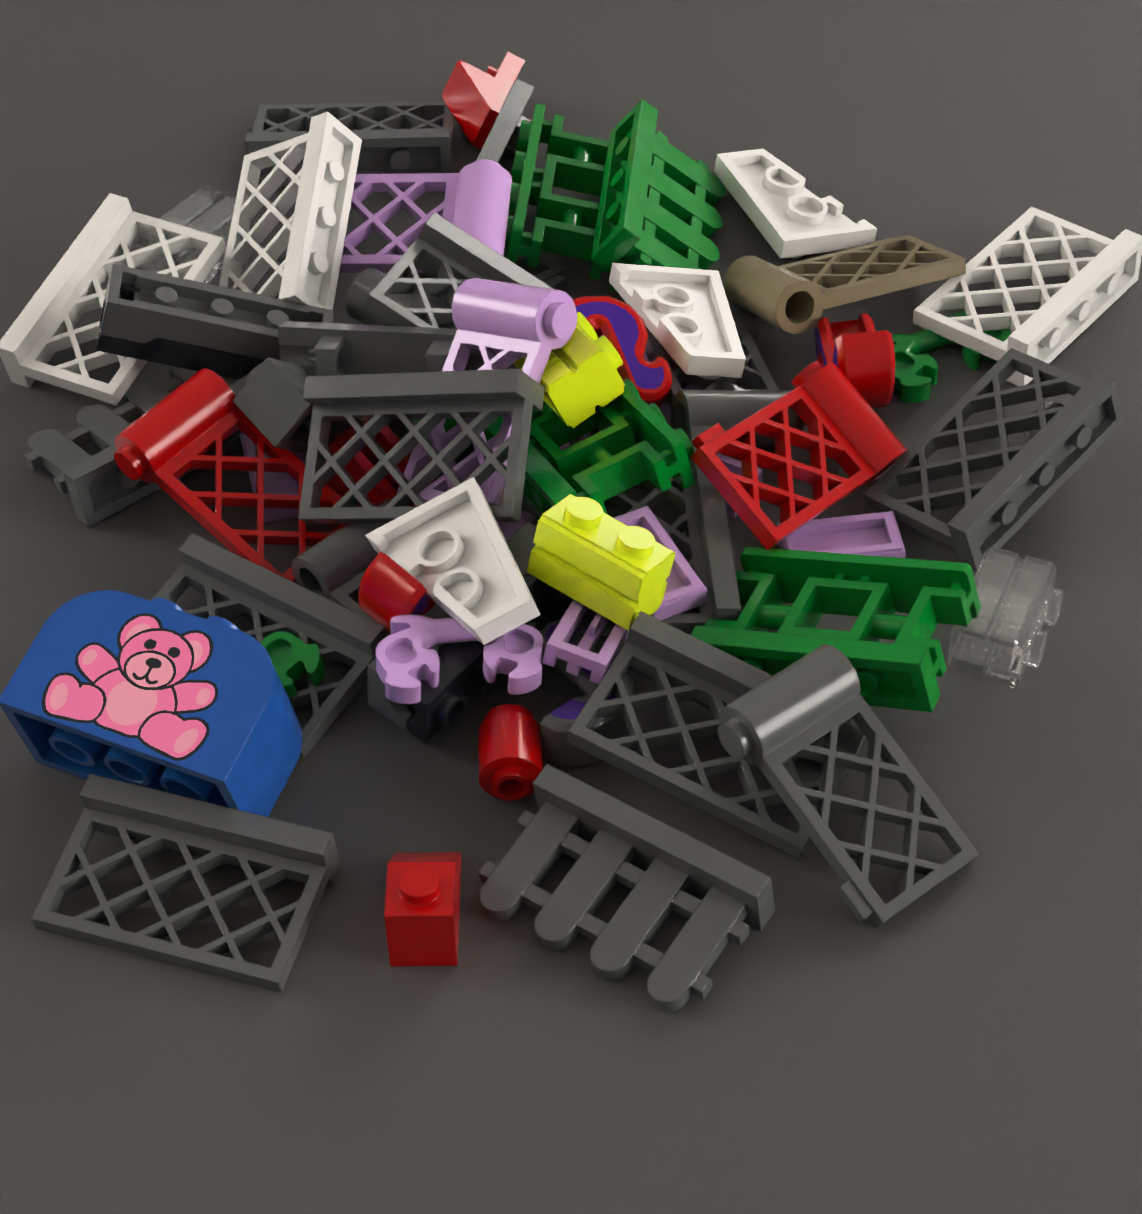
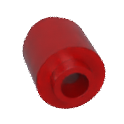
(509, 752)

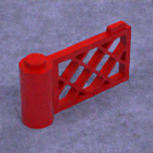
(838, 428)
(181, 434)

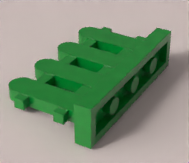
(655, 200)

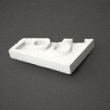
(784, 210)
(686, 315)
(461, 561)

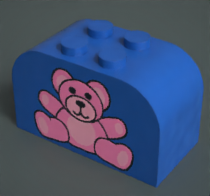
(156, 702)

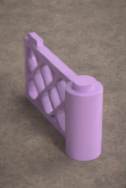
(473, 202)
(504, 321)

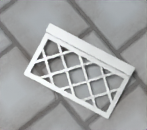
(316, 227)
(76, 288)
(1064, 307)

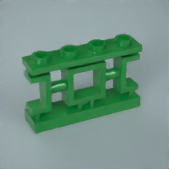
(561, 222)
(607, 460)
(849, 585)

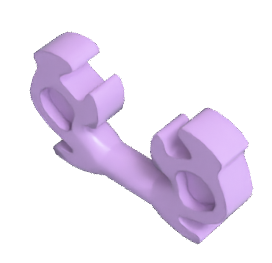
(407, 658)

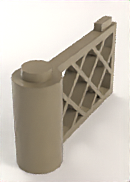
(799, 291)

